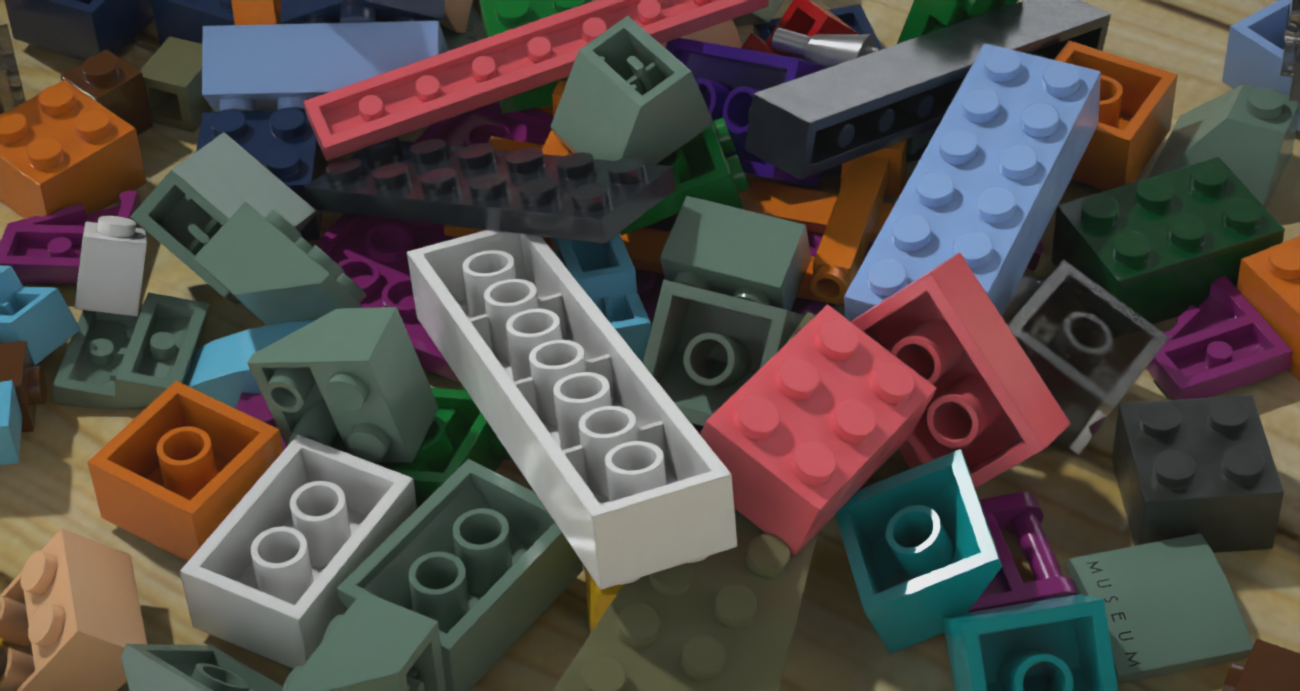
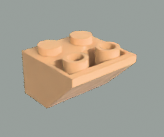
(69, 618)

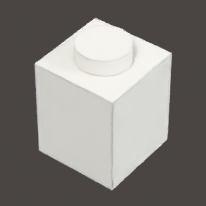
(111, 266)

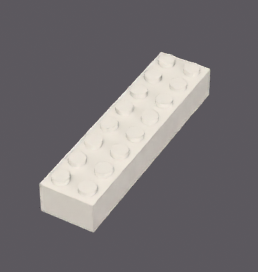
(573, 406)

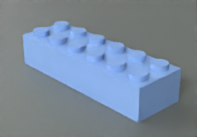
(986, 177)

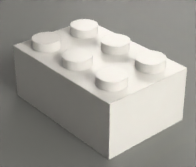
(287, 547)

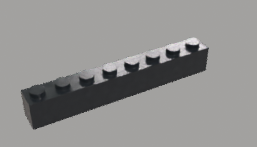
(901, 88)

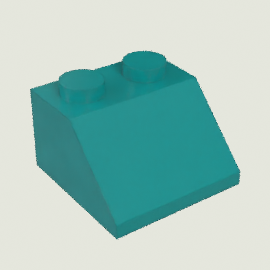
(918, 549)
(1033, 647)

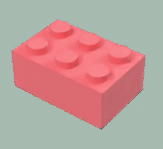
(986, 386)
(814, 426)

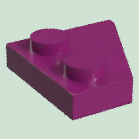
(50, 246)
(1218, 347)

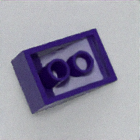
(727, 83)

